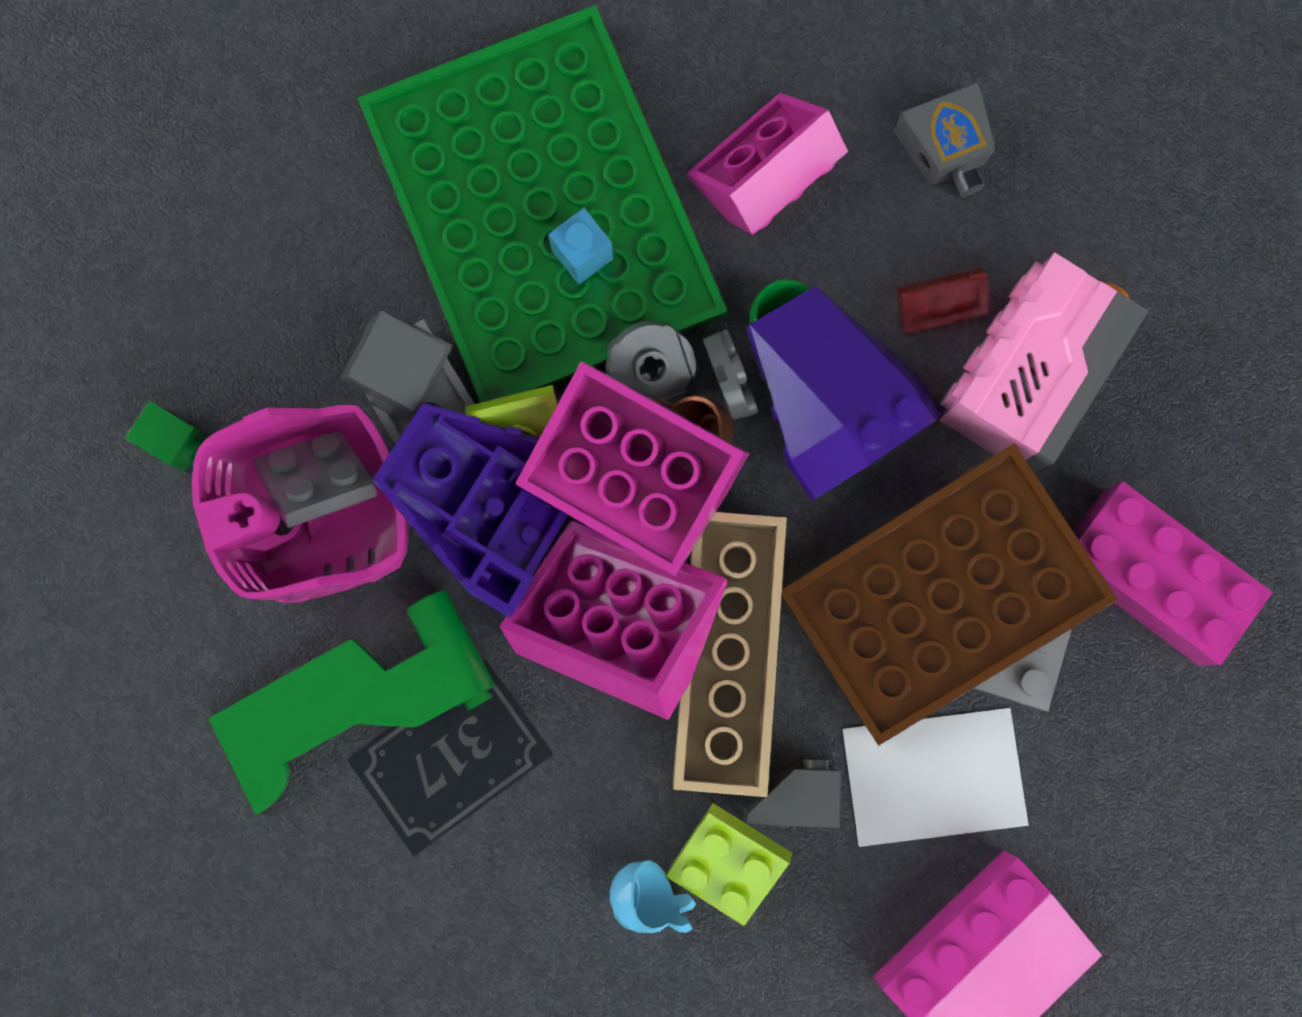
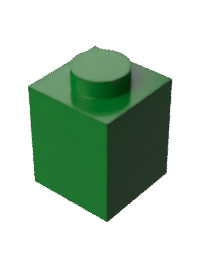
(166, 436)

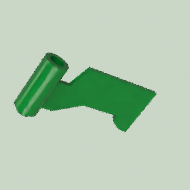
(348, 690)

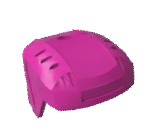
(239, 512)

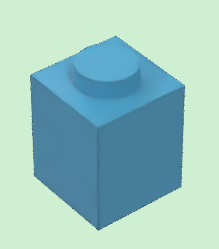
(581, 246)

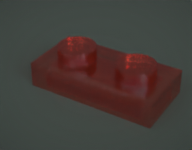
(943, 300)

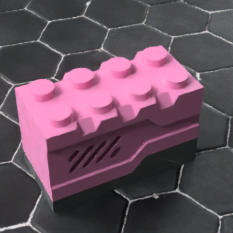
(1042, 362)

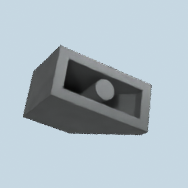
(800, 798)

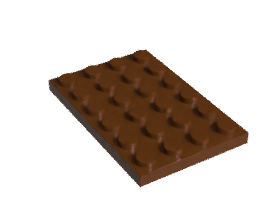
(948, 594)

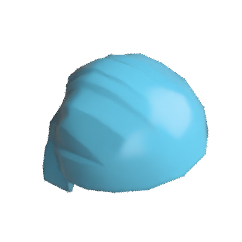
(645, 900)

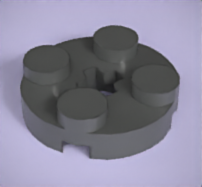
(656, 340)
(730, 375)

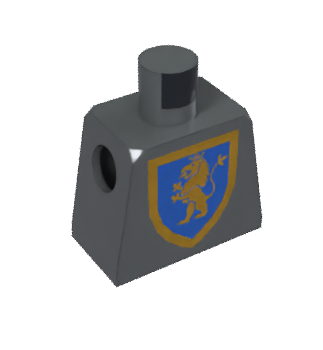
(949, 138)

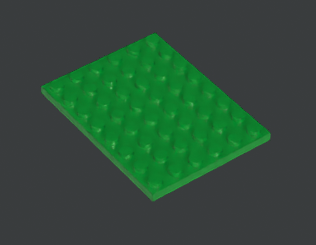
(502, 156)

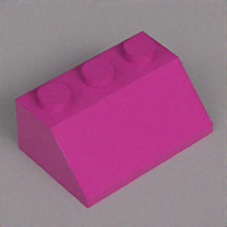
(769, 161)

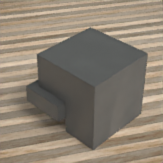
(396, 365)

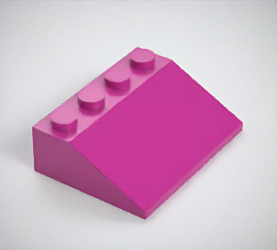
(631, 468)
(616, 619)
(990, 951)

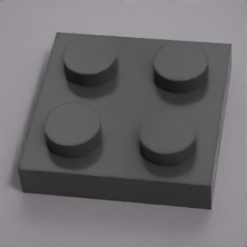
(314, 478)

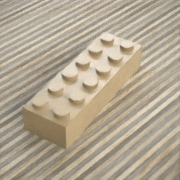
(730, 700)

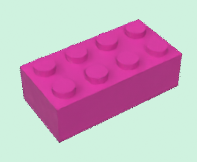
(1169, 576)

